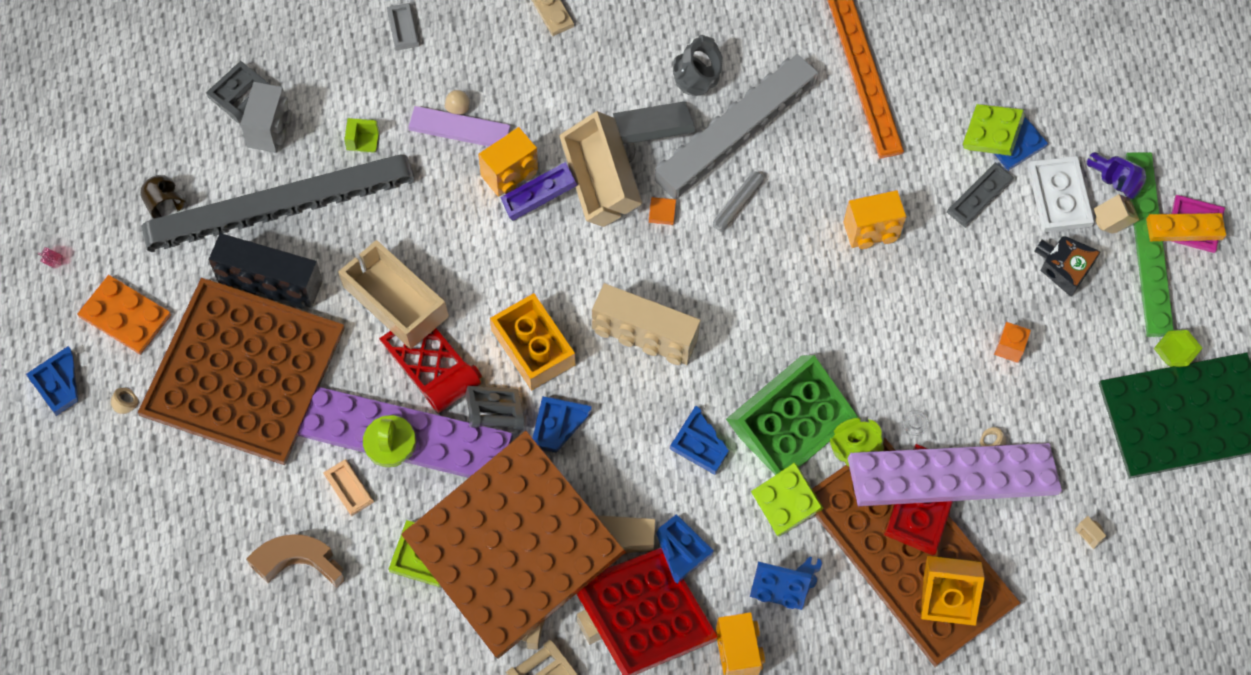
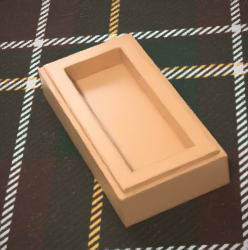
(348, 487)

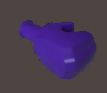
(1120, 172)

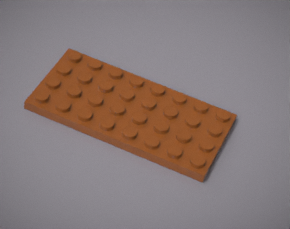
(898, 569)

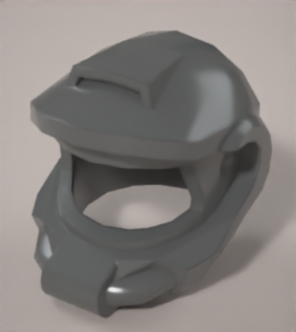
(692, 74)

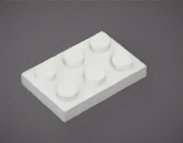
(1060, 194)

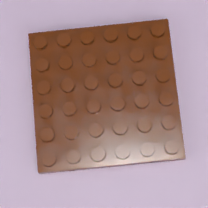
(241, 371)
(512, 544)

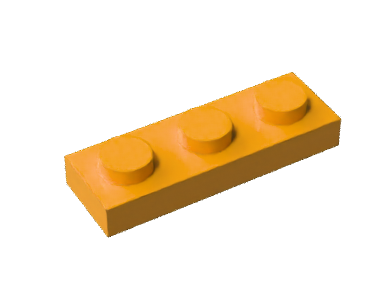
(1186, 227)

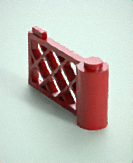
(444, 388)

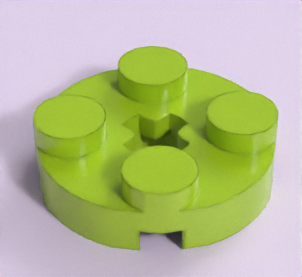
(846, 432)

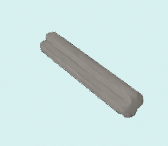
(738, 201)

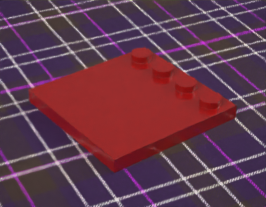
(645, 613)

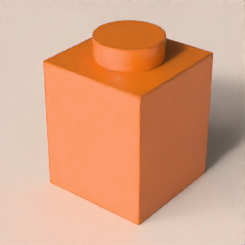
(1012, 342)

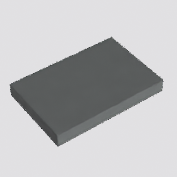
(654, 122)

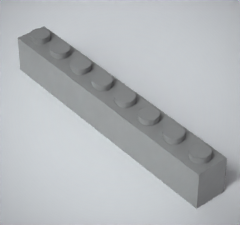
(735, 126)

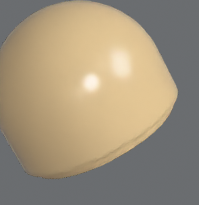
(457, 102)
(121, 406)
(1001, 438)

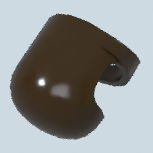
(153, 193)

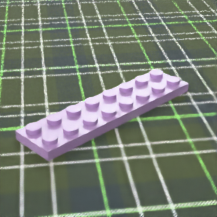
(953, 474)

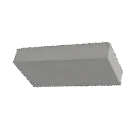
(402, 26)

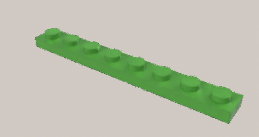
(1150, 254)

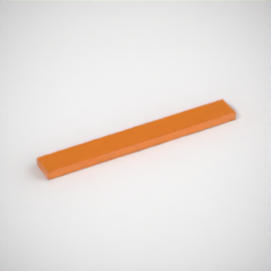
(866, 78)

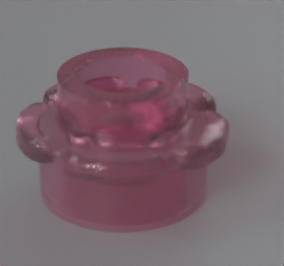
(50, 257)

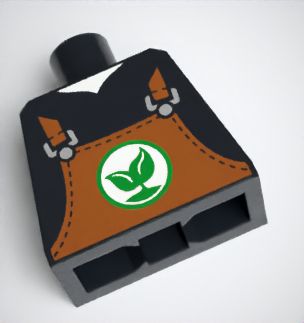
(1067, 262)

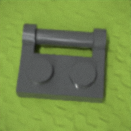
(232, 87)
(494, 401)

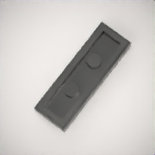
(980, 195)

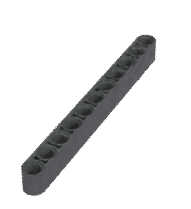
(276, 202)

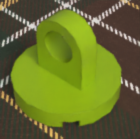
(389, 441)

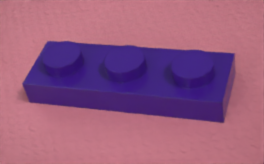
(539, 191)

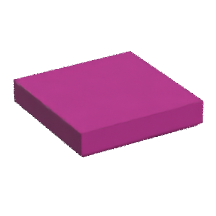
(1186, 205)

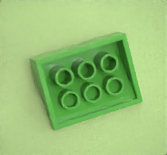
(792, 415)

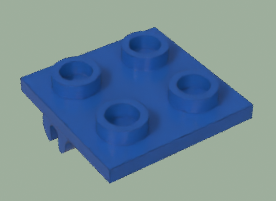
(783, 584)

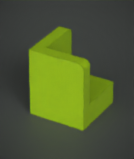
(361, 135)
(1178, 348)

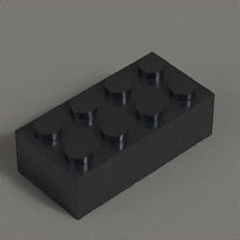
(265, 271)

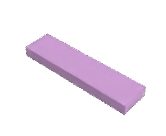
(457, 126)

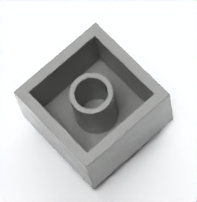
(265, 117)

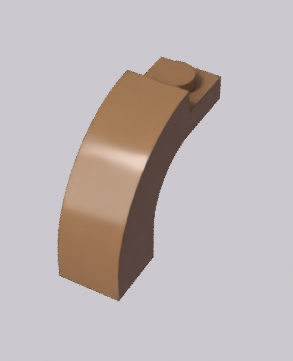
(294, 549)

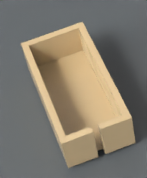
(600, 169)
(394, 294)
(645, 324)

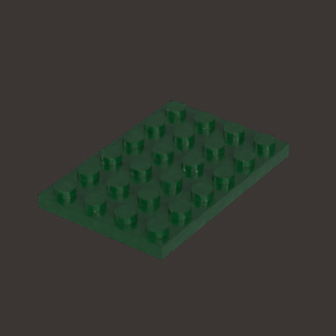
(1181, 414)

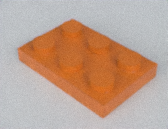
(124, 314)

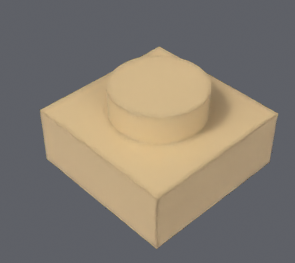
(1091, 532)

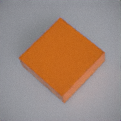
(662, 211)

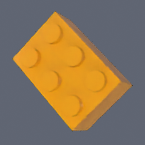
(532, 341)

